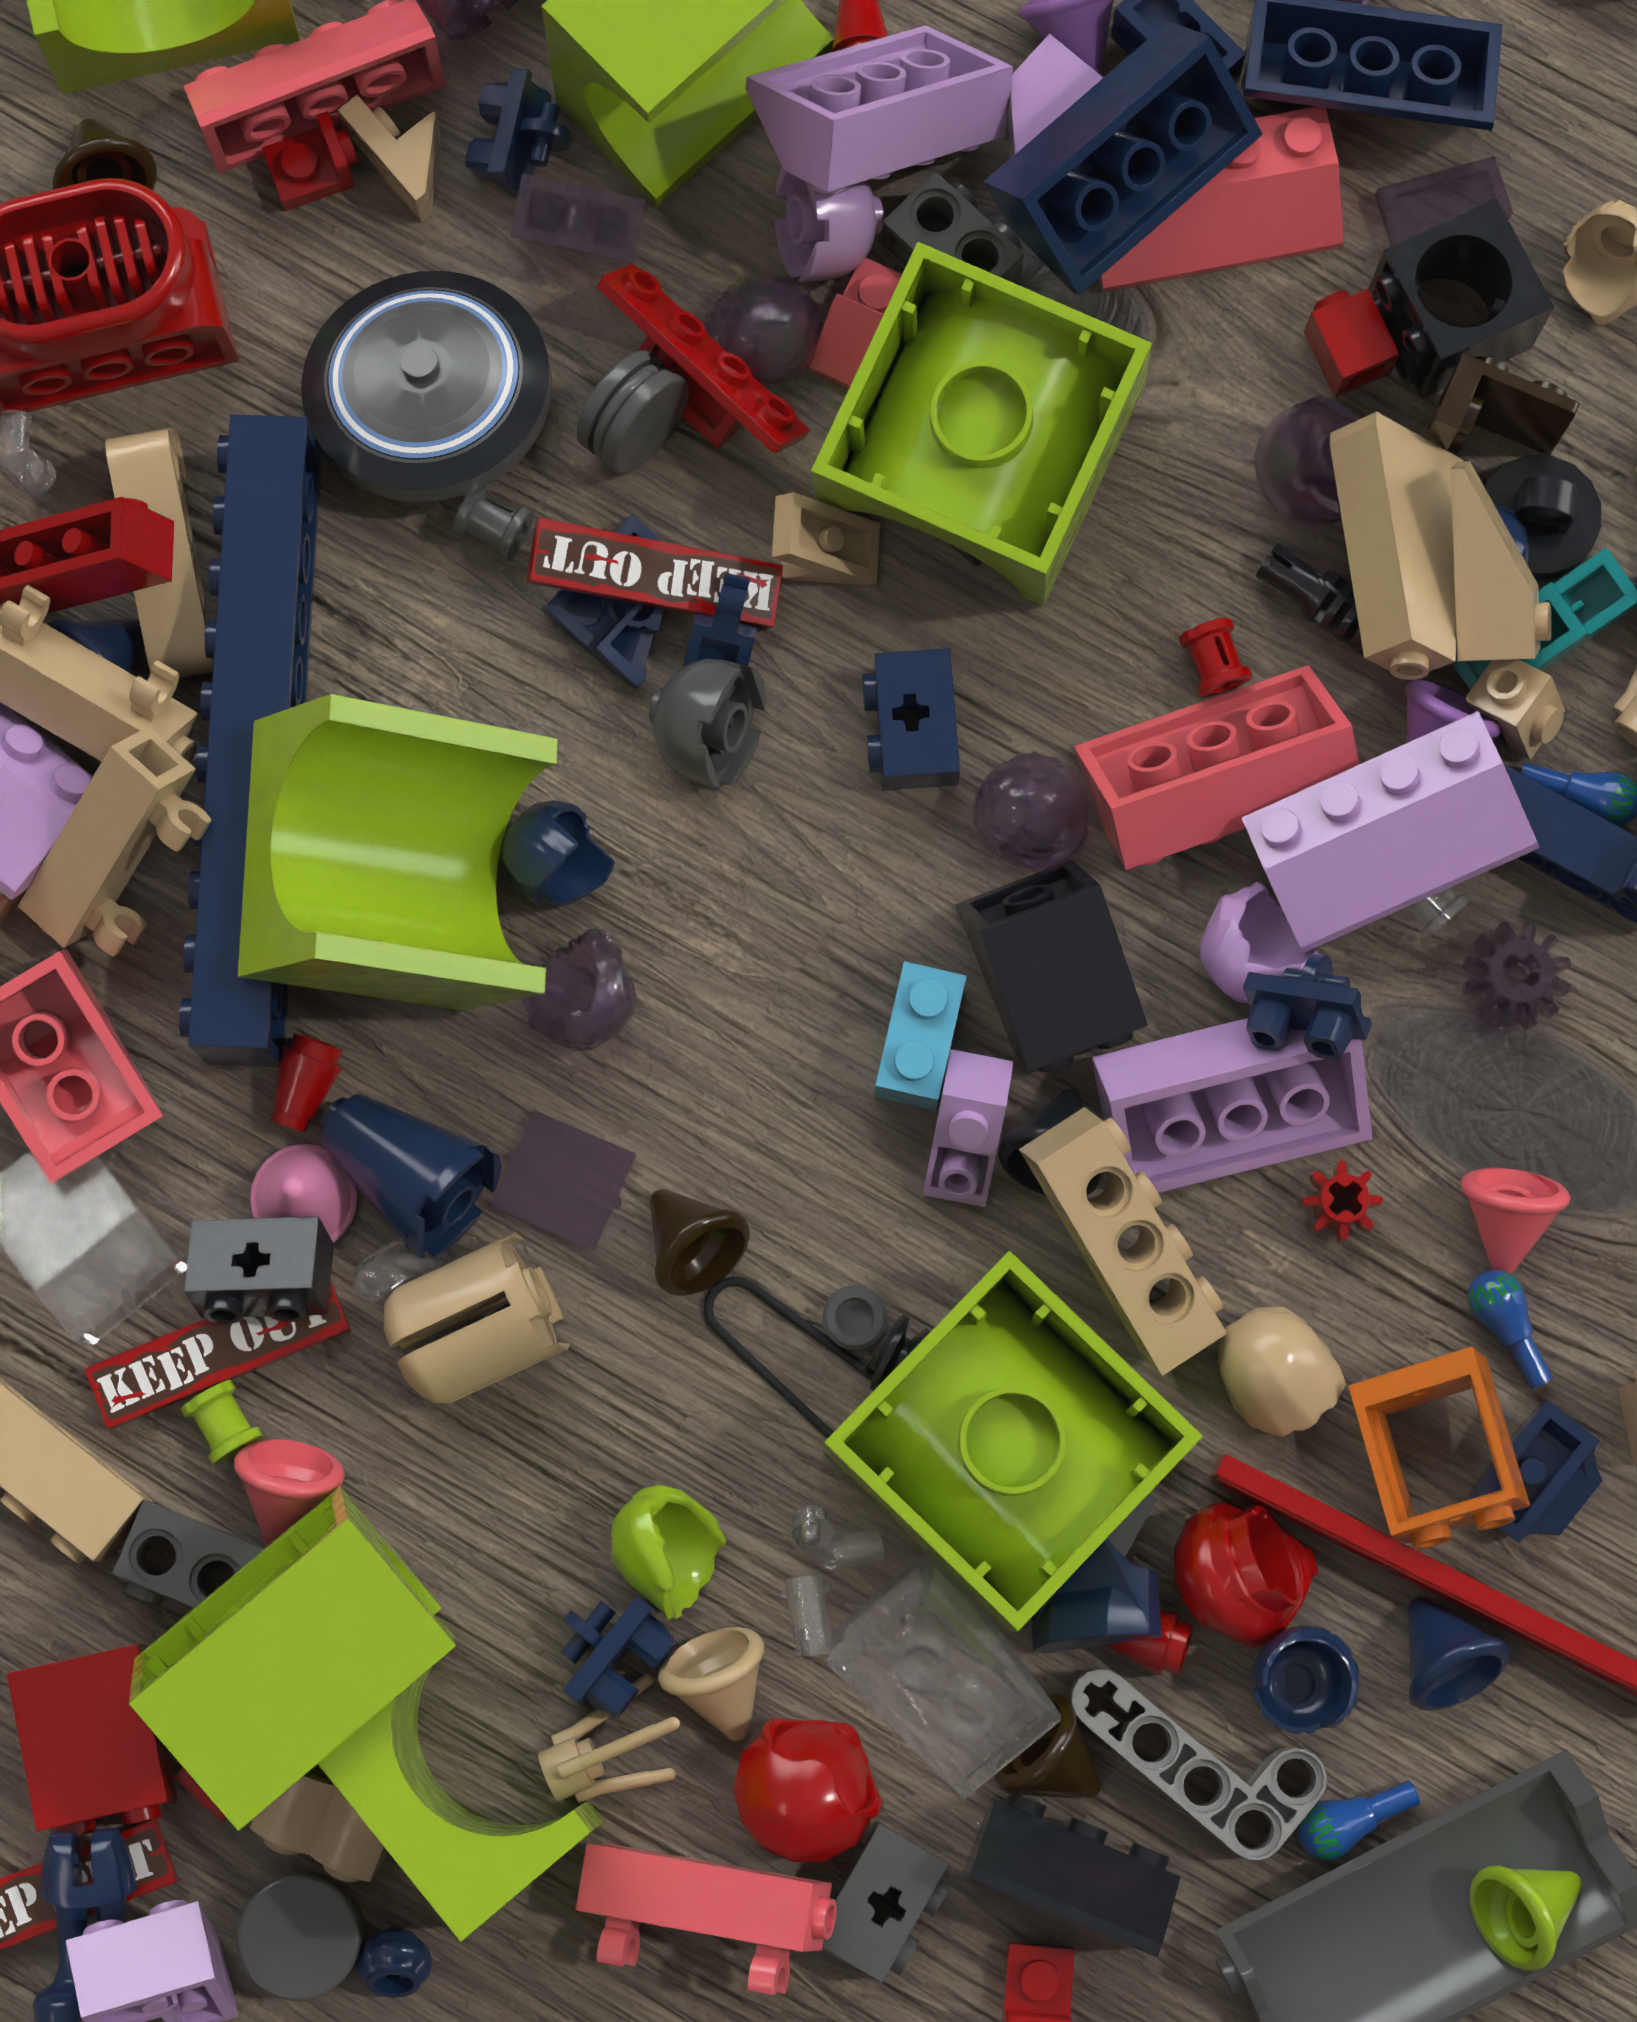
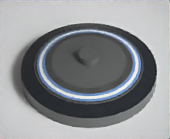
(427, 386)

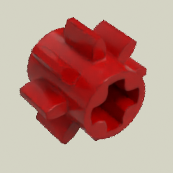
(1358, 1205)

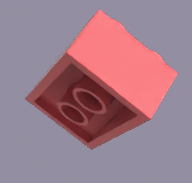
(66, 1069)

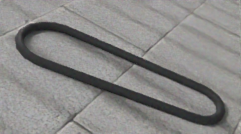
(760, 1368)

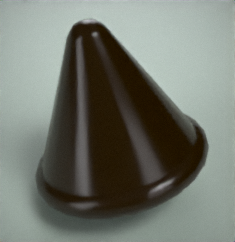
(101, 154)
(694, 1242)
(1055, 1762)

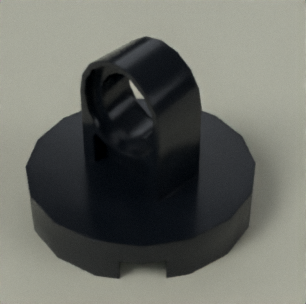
(1554, 506)

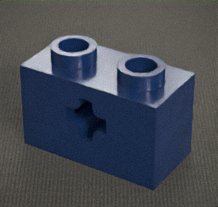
(922, 683)

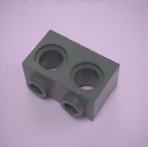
(966, 236)
(196, 1548)

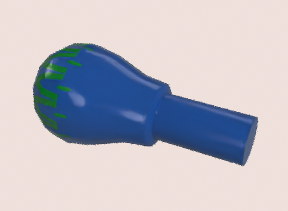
(1603, 793)
(1501, 1307)
(1339, 1825)

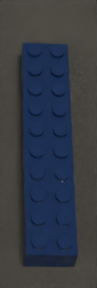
(257, 670)

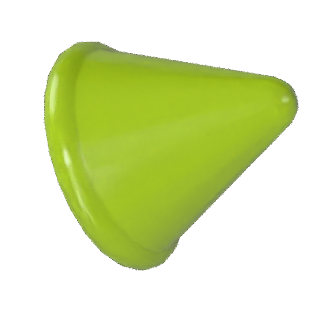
(1523, 1911)

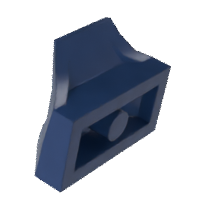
(1555, 1469)
(1100, 1605)

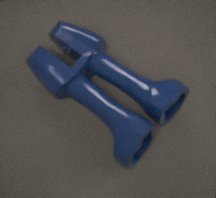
(70, 1898)

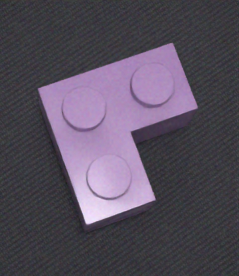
(153, 1968)

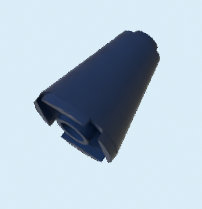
(411, 1170)

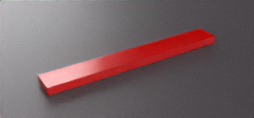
(1426, 1572)

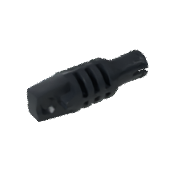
(1324, 597)

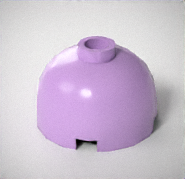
(825, 232)

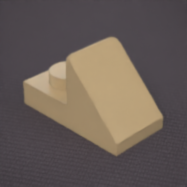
(403, 161)
(824, 542)

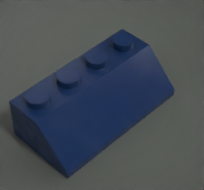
(1373, 61)
(1125, 155)

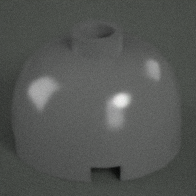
(706, 720)

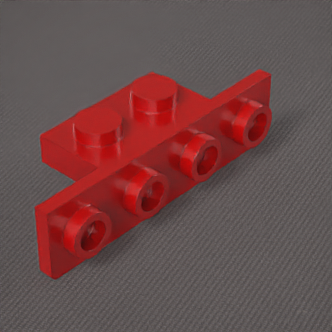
(719, 382)

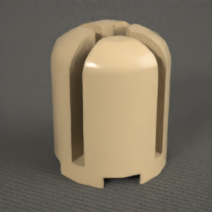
(486, 1348)

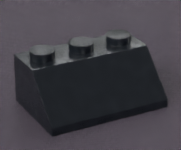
(1074, 1873)

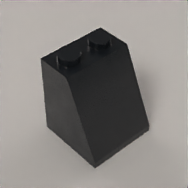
(1053, 966)

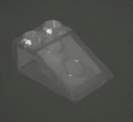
(83, 1245)
(942, 1675)

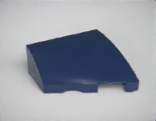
(607, 628)

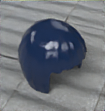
(553, 856)
(1305, 1680)

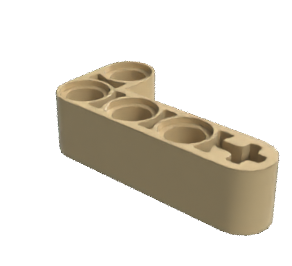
(174, 613)

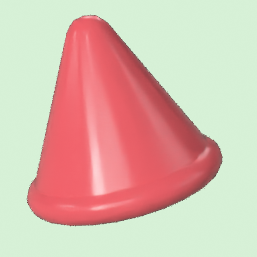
(1512, 1211)
(285, 1481)

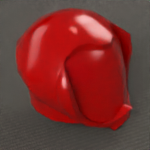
(1241, 1572)
(806, 1789)

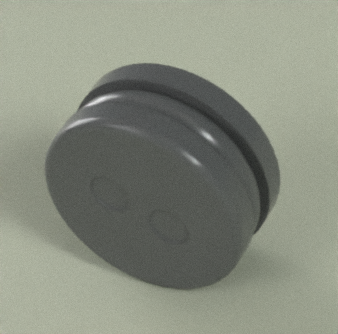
(632, 411)
(300, 1936)

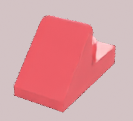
(853, 322)

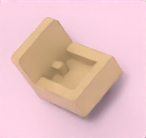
(1521, 702)

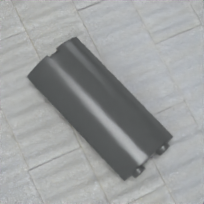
(1397, 1924)

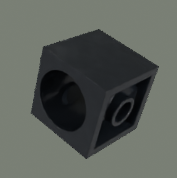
(1485, 256)

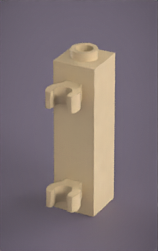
(80, 691)
(106, 838)

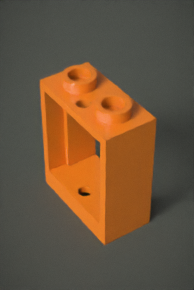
(1420, 1385)

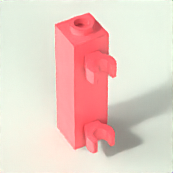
(707, 1899)

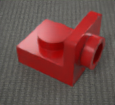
(312, 164)
(1038, 1983)

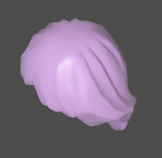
(1248, 936)

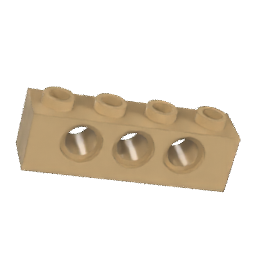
(1064, 1164)

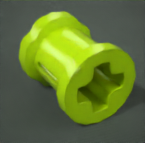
(221, 1421)

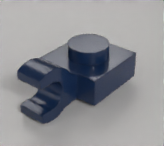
(722, 635)

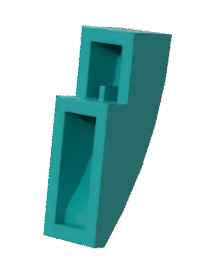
(1581, 608)

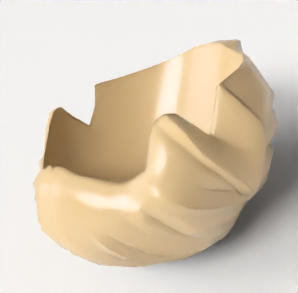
(1603, 261)

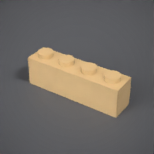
(62, 1482)

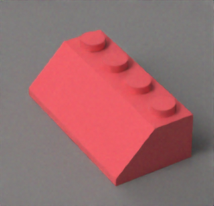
(282, 88)
(1261, 208)
(1212, 763)

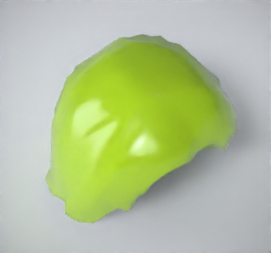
(666, 1547)

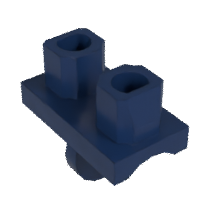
(523, 135)
(1308, 1002)
(596, 1678)

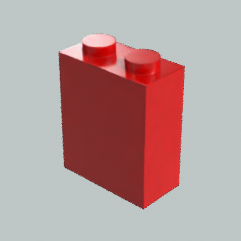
(86, 1744)

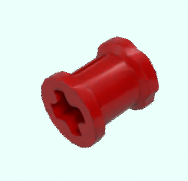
(1215, 657)

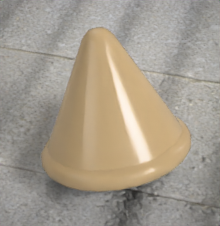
(717, 1677)

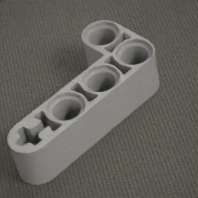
(1185, 1753)

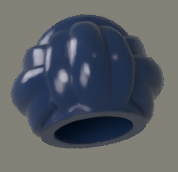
(394, 1962)

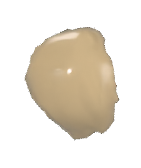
(1278, 1371)

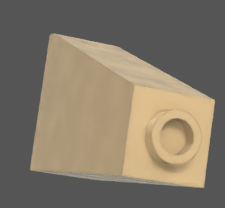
(1398, 543)

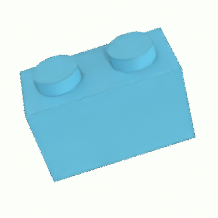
(919, 1036)

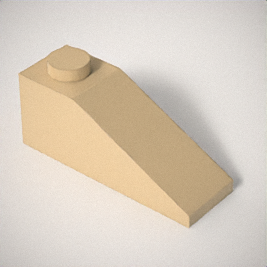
(1493, 585)

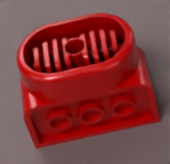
(131, 319)

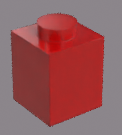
(1350, 341)

